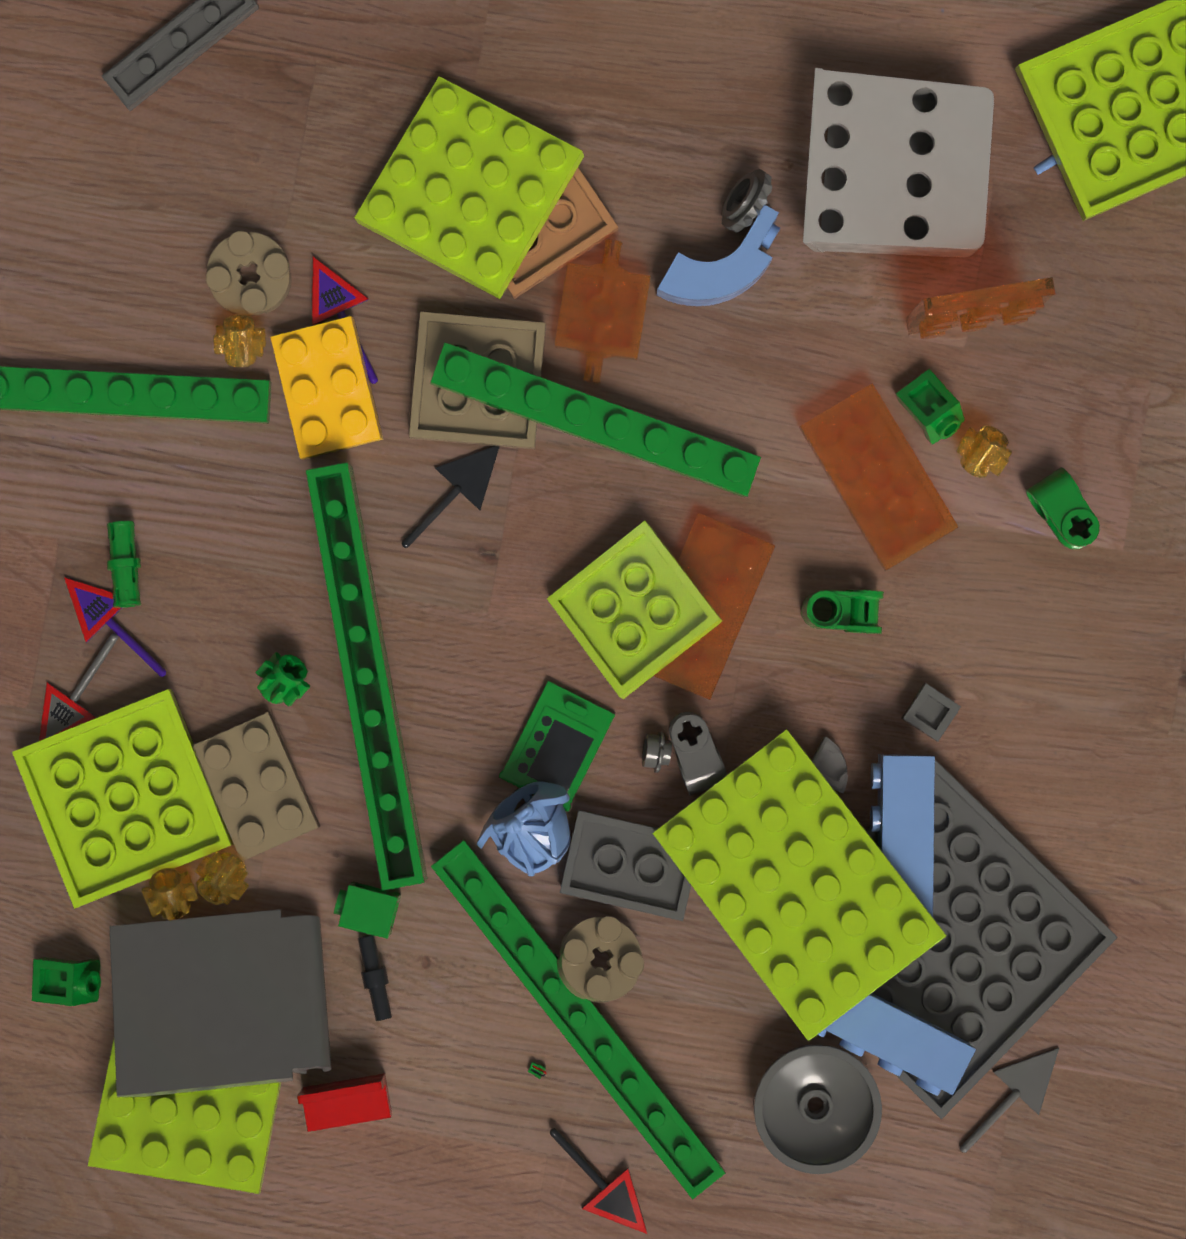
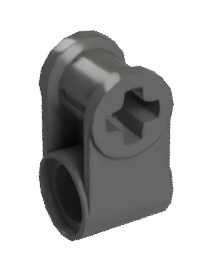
(699, 759)

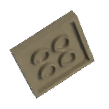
(458, 419)

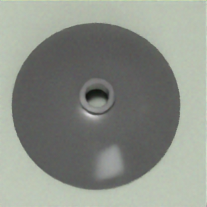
(822, 1138)

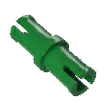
(123, 564)

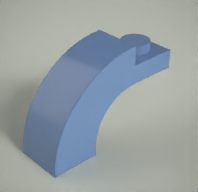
(714, 282)

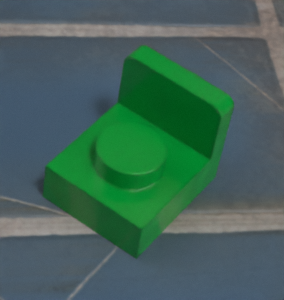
(932, 406)
(66, 981)

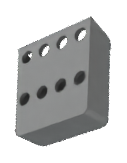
(899, 166)

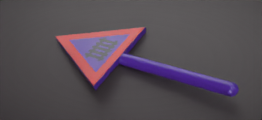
(332, 297)
(95, 609)

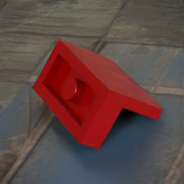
(345, 1102)

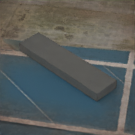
(175, 48)

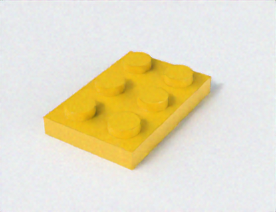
(326, 388)

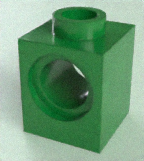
(367, 909)

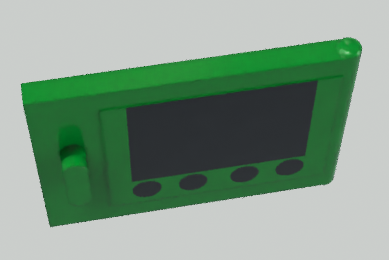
(558, 741)

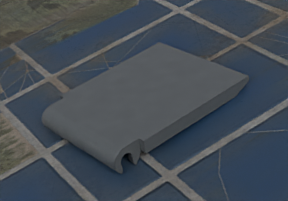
(217, 1002)

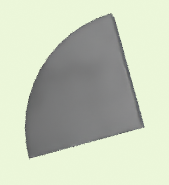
(831, 764)

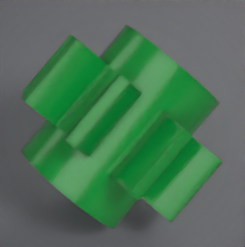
(282, 679)

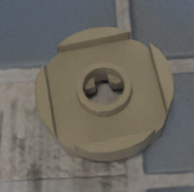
(243, 250)
(576, 954)

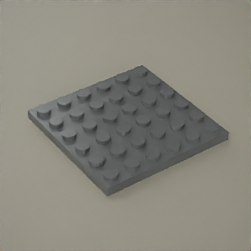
(1008, 944)

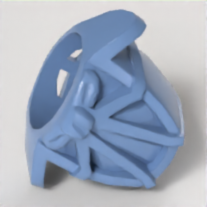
(535, 832)

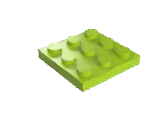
(634, 609)

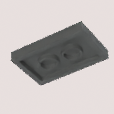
(623, 867)

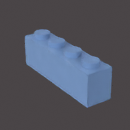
(906, 818)
(904, 1043)

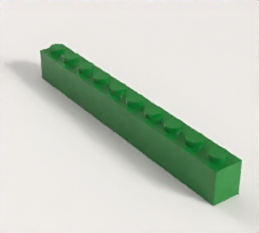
(367, 676)

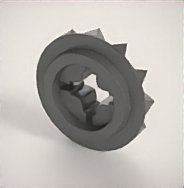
(746, 200)

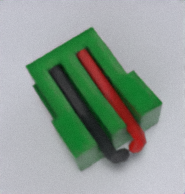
(537, 1070)

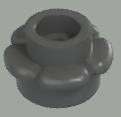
(656, 751)

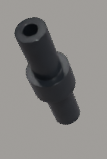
(374, 977)

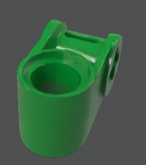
(1059, 501)
(851, 611)

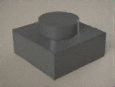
(931, 712)

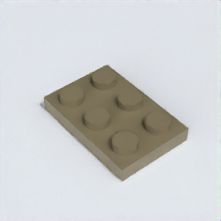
(255, 786)

